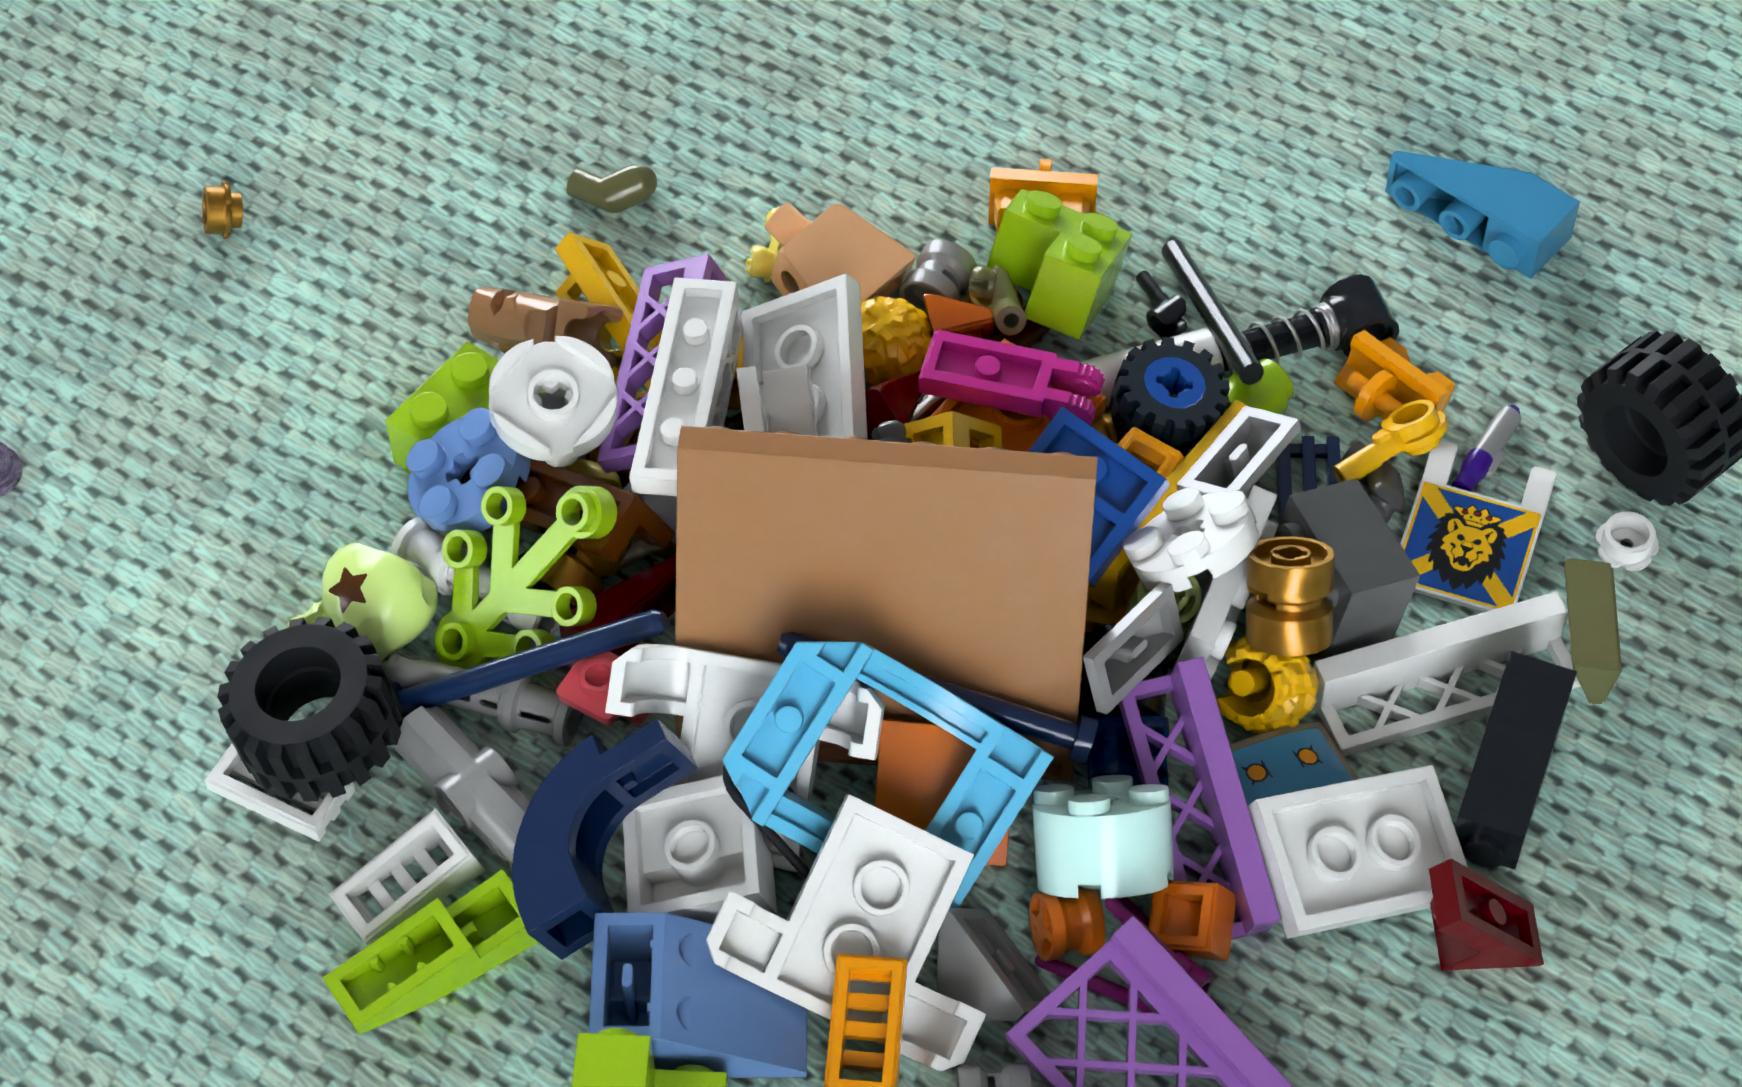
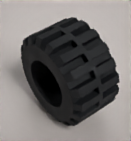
(1663, 417)
(292, 670)

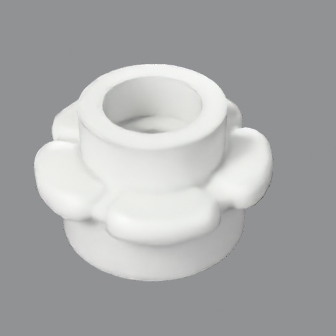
(1628, 528)

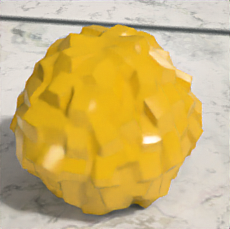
(893, 338)
(1267, 688)

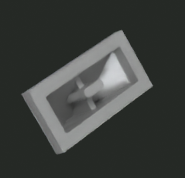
(1241, 452)
(1133, 647)
(985, 967)

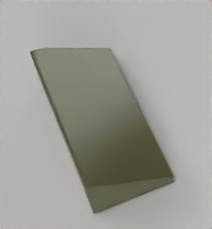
(1593, 626)

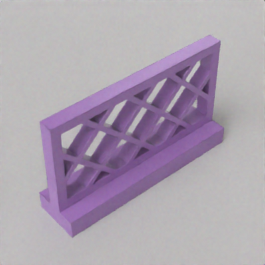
(1175, 1004)

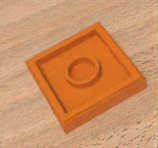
(918, 771)

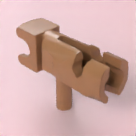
(511, 317)

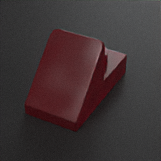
(1480, 921)

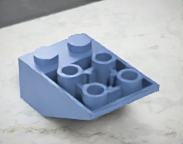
(662, 983)

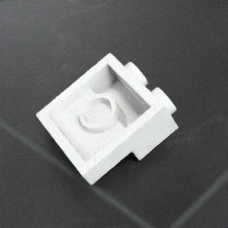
(692, 850)

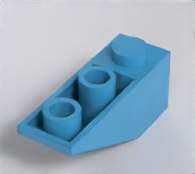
(1495, 208)

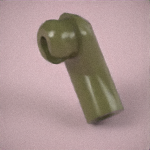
(616, 191)
(1001, 297)

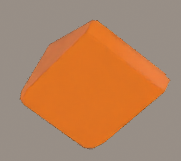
(958, 317)
(1194, 919)

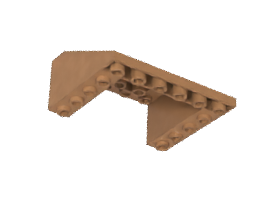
(916, 548)

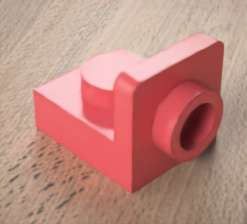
(587, 689)

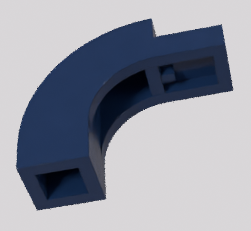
(571, 823)

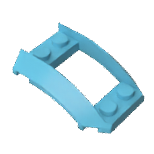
(802, 705)

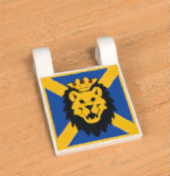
(1472, 544)

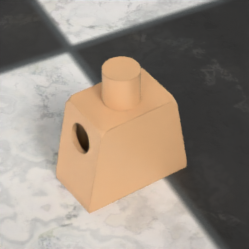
(834, 246)

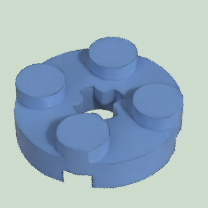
(443, 460)

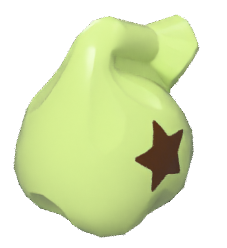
(377, 596)

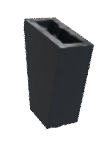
(1513, 760)

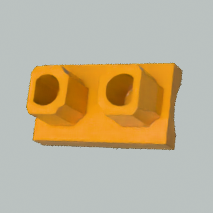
(1073, 189)
(1384, 379)

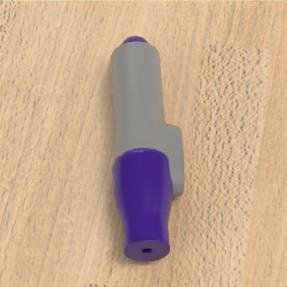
(1488, 452)

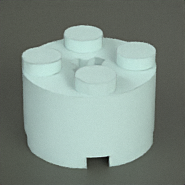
(1103, 838)

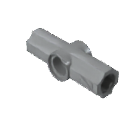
(465, 779)

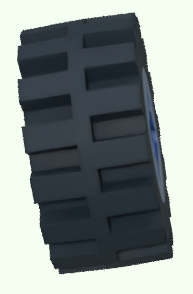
(1145, 390)

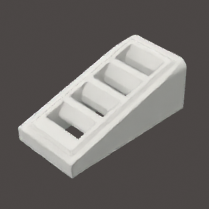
(411, 846)

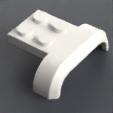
(716, 699)
(869, 893)

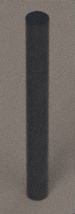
(1213, 312)

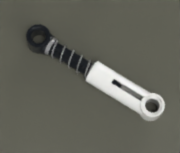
(1342, 312)

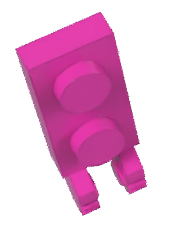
(1008, 377)

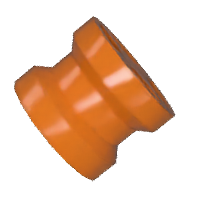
(1066, 924)

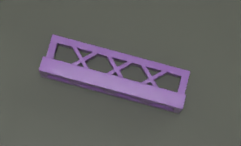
(637, 363)
(1217, 785)

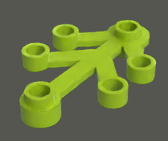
(513, 579)

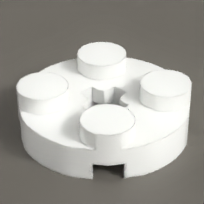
(561, 433)
(1193, 536)

